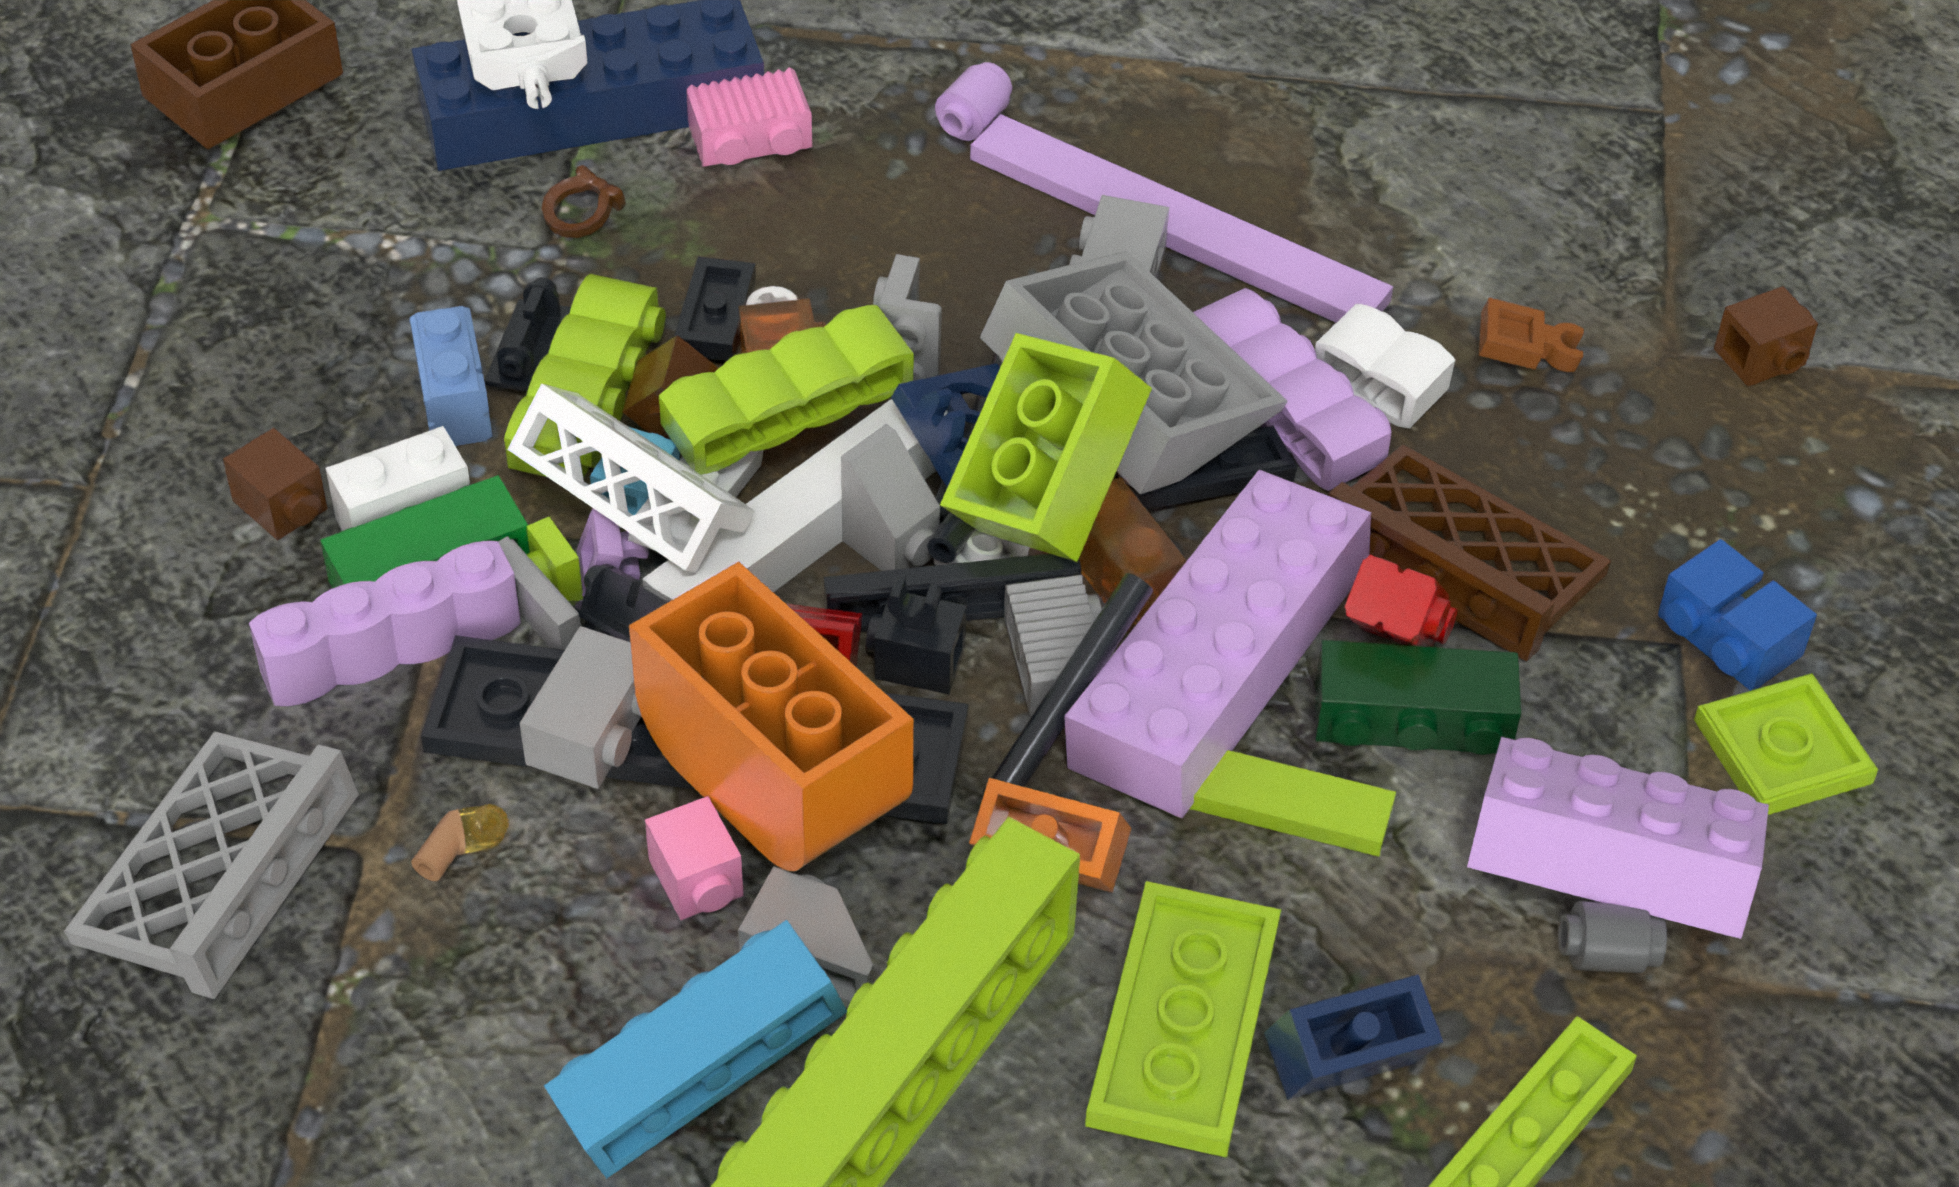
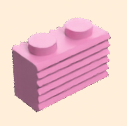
(749, 118)

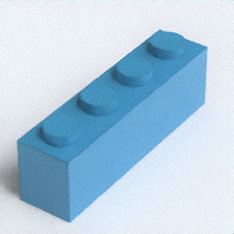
(695, 1048)

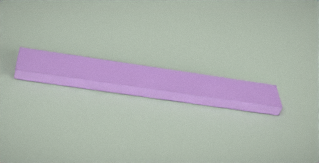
(1192, 226)

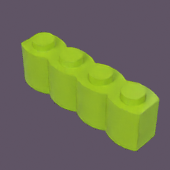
(593, 356)
(780, 391)

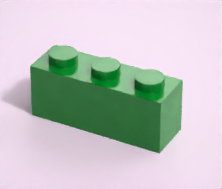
(424, 532)

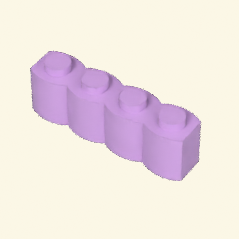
(1323, 421)
(374, 626)

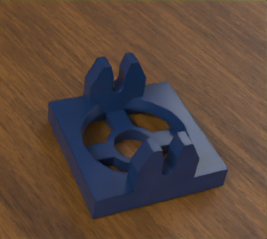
(924, 406)

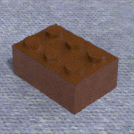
(235, 63)

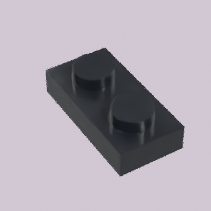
(711, 306)

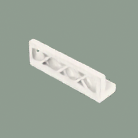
(642, 461)

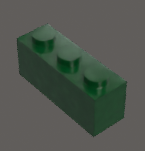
(1416, 696)

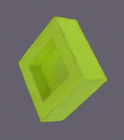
(555, 558)

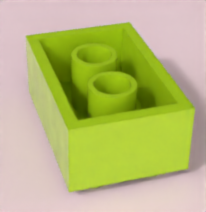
(1046, 446)

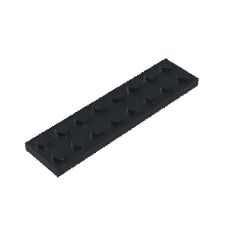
(495, 682)

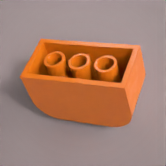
(769, 718)

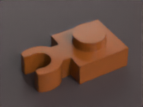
(1522, 338)

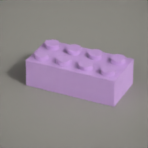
(1621, 836)

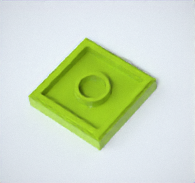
(1786, 744)

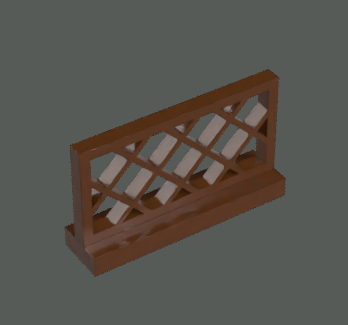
(1488, 600)

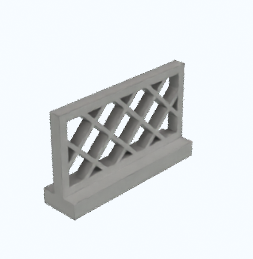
(257, 871)

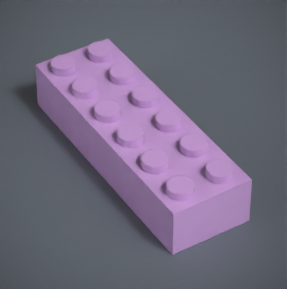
(1217, 642)

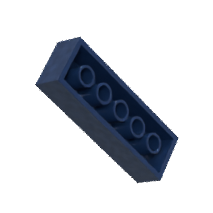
(626, 90)

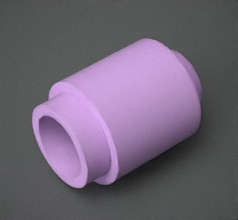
(974, 101)

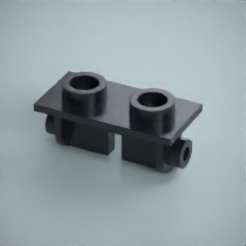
(527, 336)
(611, 600)

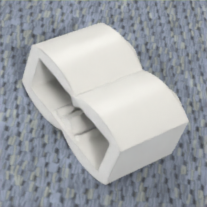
(1386, 365)

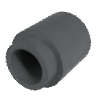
(1612, 938)

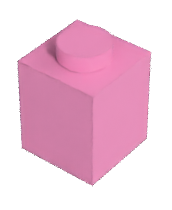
(694, 858)

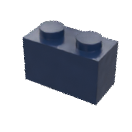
(1353, 1036)

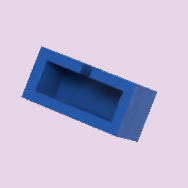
(1742, 636)

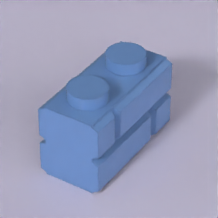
(451, 374)

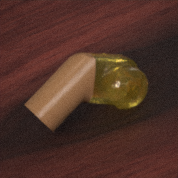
(458, 834)

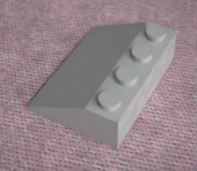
(1116, 308)

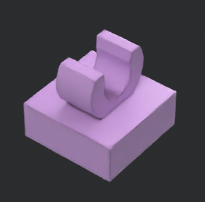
(605, 544)

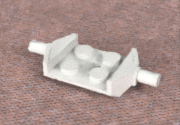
(529, 61)

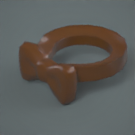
(584, 180)

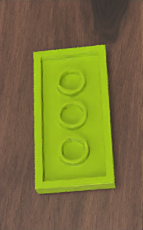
(1184, 1019)

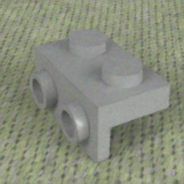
(914, 320)

